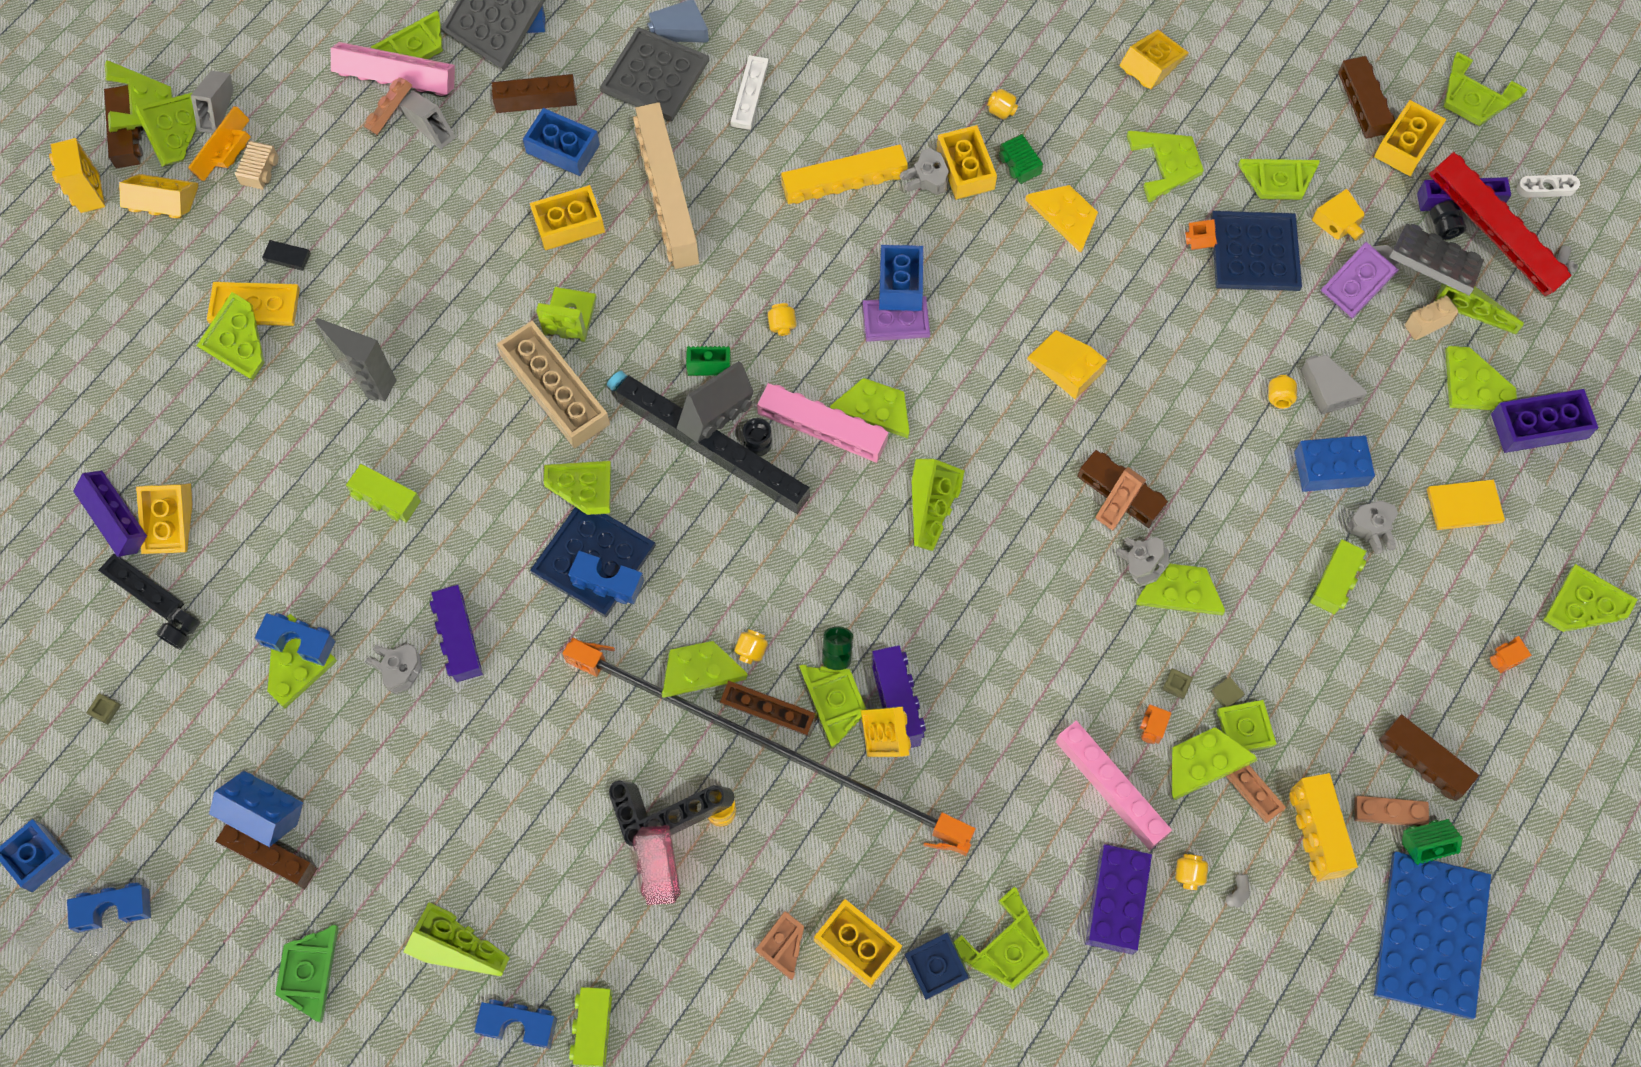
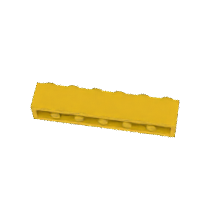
(843, 174)

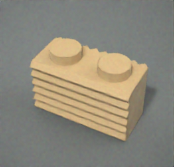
(256, 165)
(1431, 318)

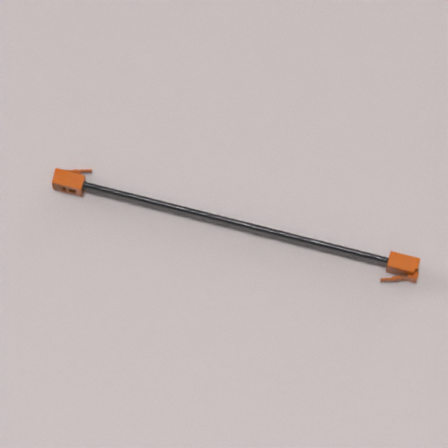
(946, 828)

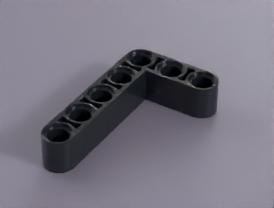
(687, 807)

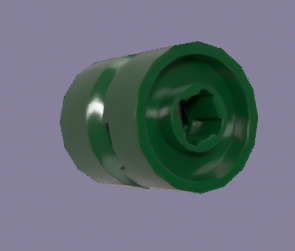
(837, 648)

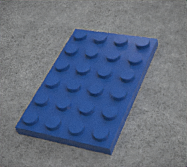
(1433, 936)

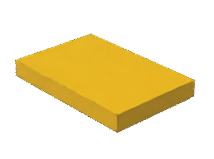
(1465, 504)

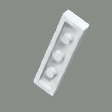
(749, 92)

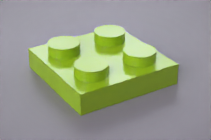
(1248, 725)

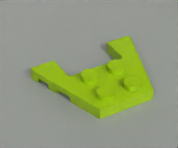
(141, 92)
(1473, 99)
(1175, 157)
(1014, 952)

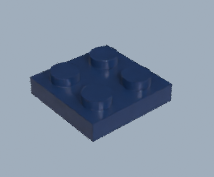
(937, 966)

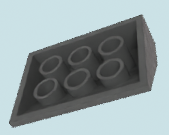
(360, 359)

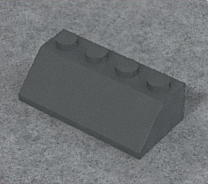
(716, 403)

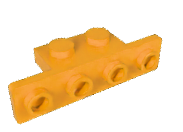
(222, 145)

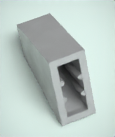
(212, 100)
(427, 119)
(1331, 385)

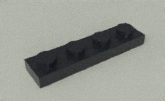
(140, 586)

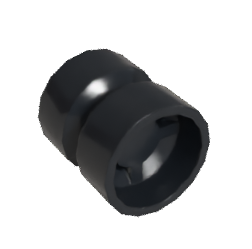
(1447, 220)
(757, 436)
(174, 636)

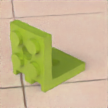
(565, 321)

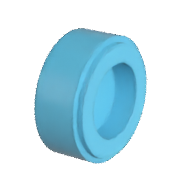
(616, 380)

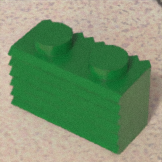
(1020, 158)
(707, 360)
(1432, 841)

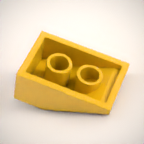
(1153, 59)
(1068, 363)
(165, 517)

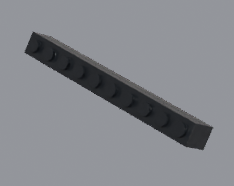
(717, 448)

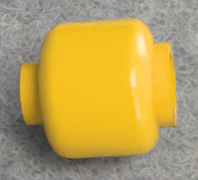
(1002, 104)
(782, 319)
(1282, 391)
(751, 646)
(1191, 871)

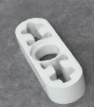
(1555, 180)

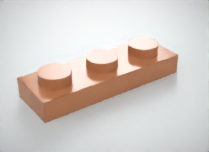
(387, 105)
(1120, 498)
(1256, 793)
(1391, 811)

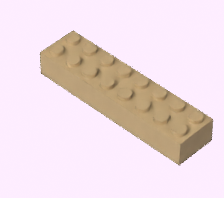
(665, 186)

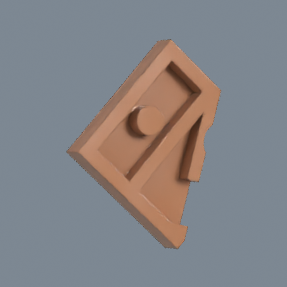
(782, 944)

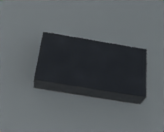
(286, 255)

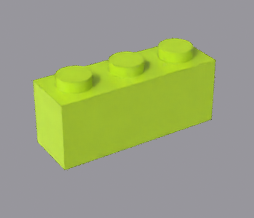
(383, 493)
(1339, 577)
(591, 1027)

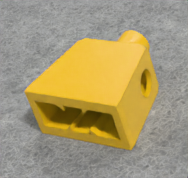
(1340, 216)

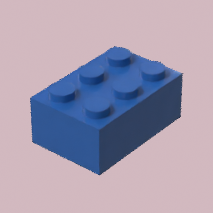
(561, 141)
(901, 277)
(1334, 463)
(256, 808)

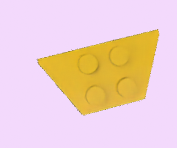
(1066, 213)

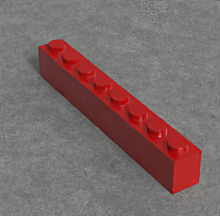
(1500, 224)

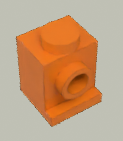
(1201, 234)
(1510, 655)
(1154, 724)

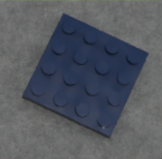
(1256, 251)
(597, 536)

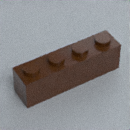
(534, 93)
(1366, 97)
(123, 144)
(1102, 476)
(769, 708)
(1428, 758)
(270, 858)

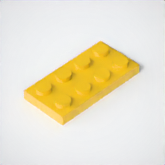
(271, 302)
(885, 732)

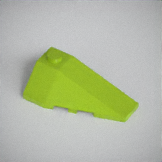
(1481, 308)
(933, 492)
(447, 943)

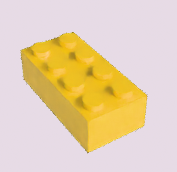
(1323, 828)

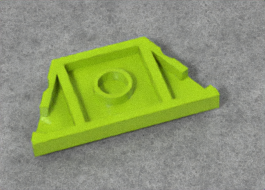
(418, 40)
(1279, 177)
(876, 406)
(1184, 590)
(699, 668)
(834, 699)
(1205, 761)

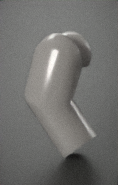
(1563, 257)
(1242, 893)

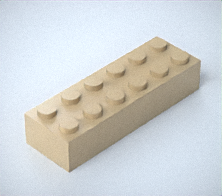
(553, 384)

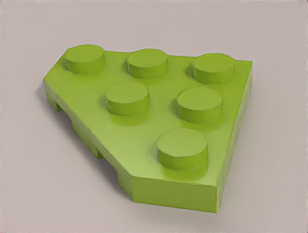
(169, 127)
(235, 337)
(1474, 382)
(581, 484)
(1587, 602)
(291, 674)

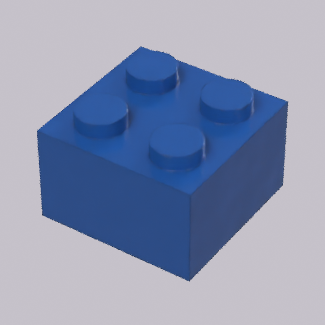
(32, 855)

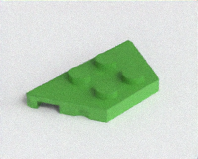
(307, 972)

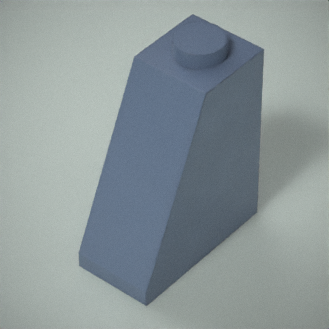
(679, 23)

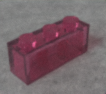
(657, 865)

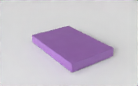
(1359, 280)
(894, 324)

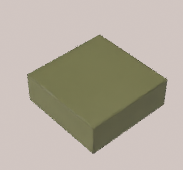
(1177, 683)
(1227, 692)
(103, 709)

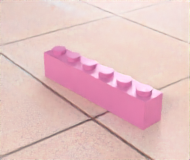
(387, 66)
(822, 422)
(1113, 785)

